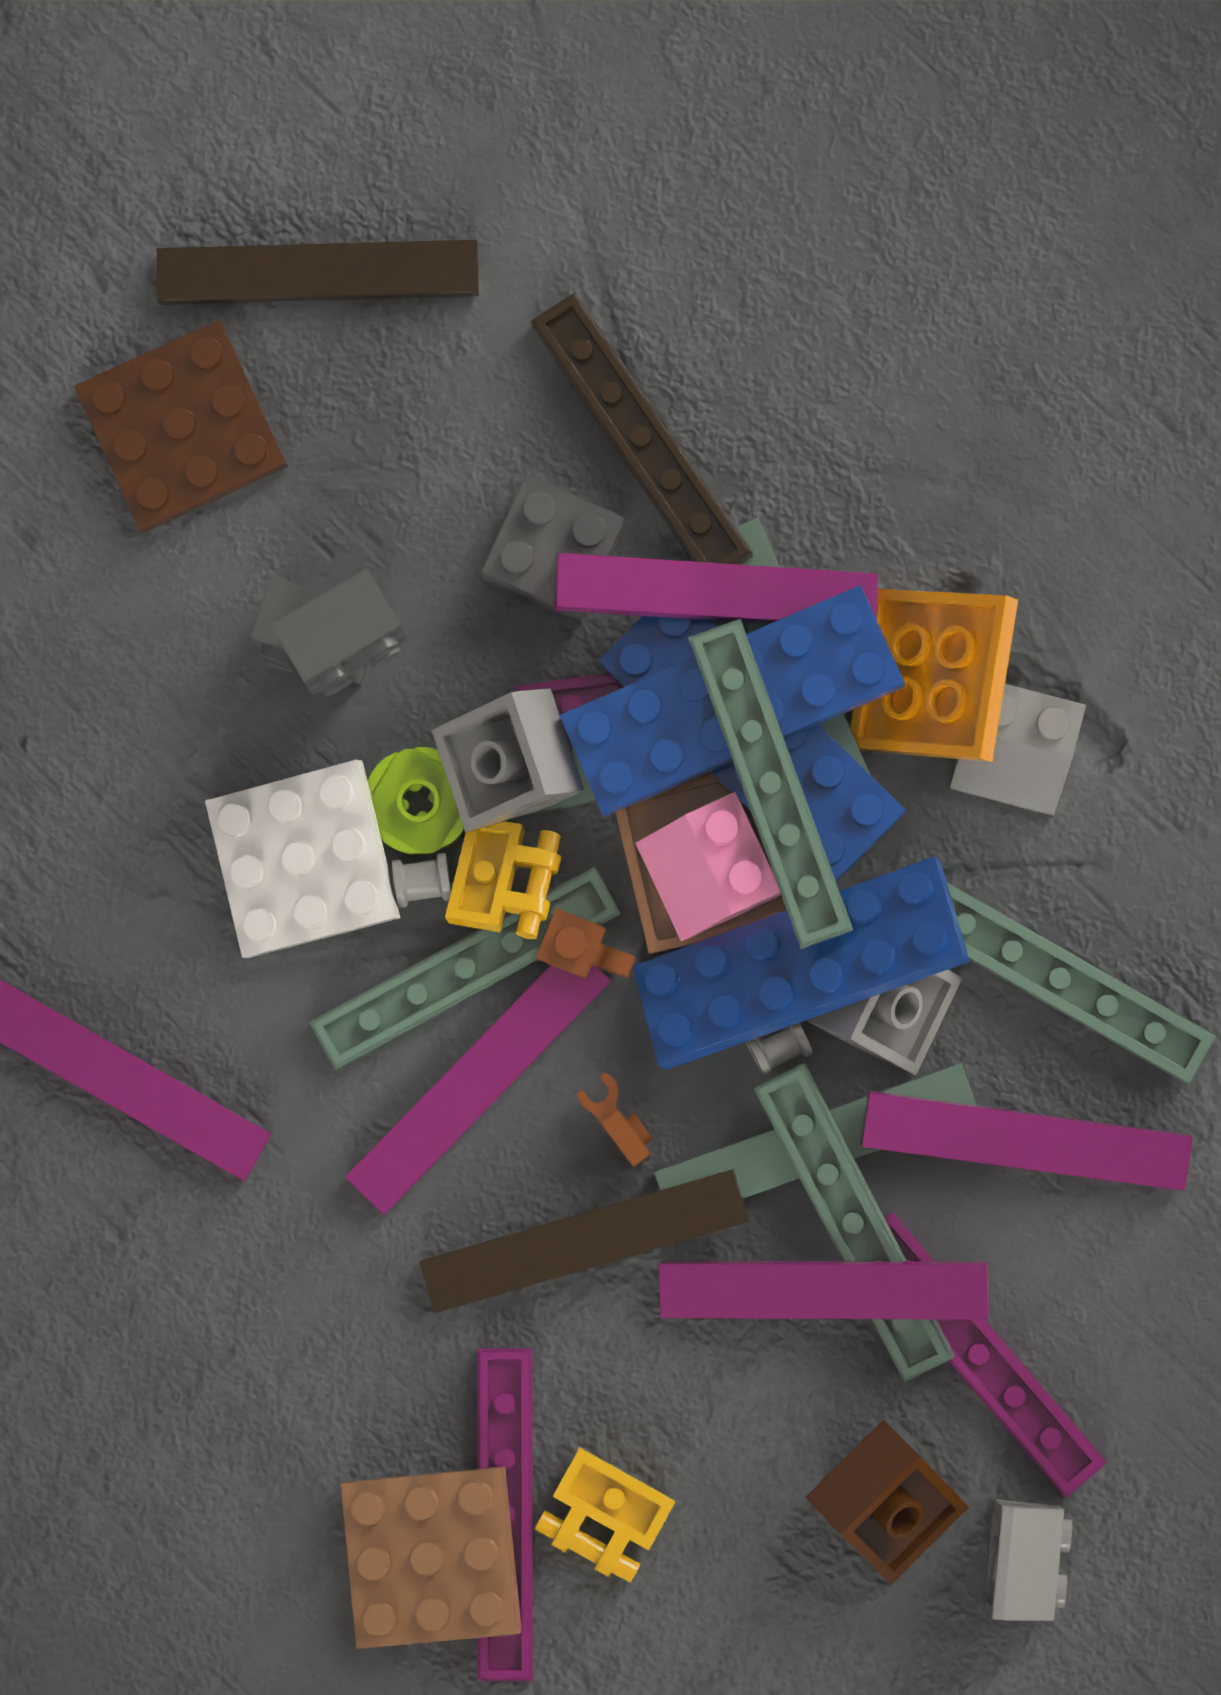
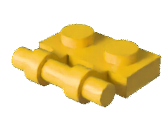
(486, 876)
(615, 1501)

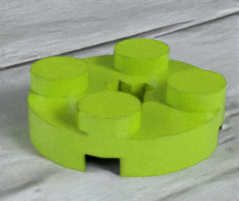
(426, 831)

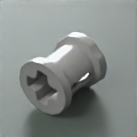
(421, 880)
(778, 1047)

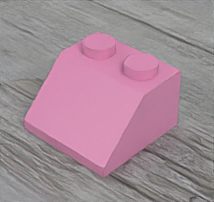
(708, 867)

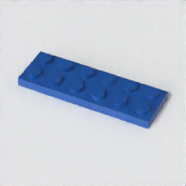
(668, 729)
(842, 796)
(764, 982)

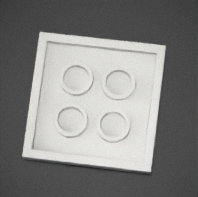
(302, 859)

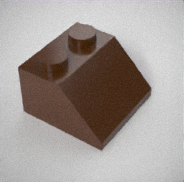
(887, 1502)

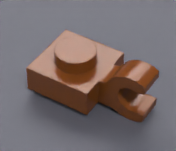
(576, 946)
(627, 1133)

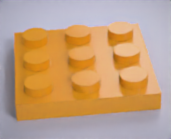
(953, 671)

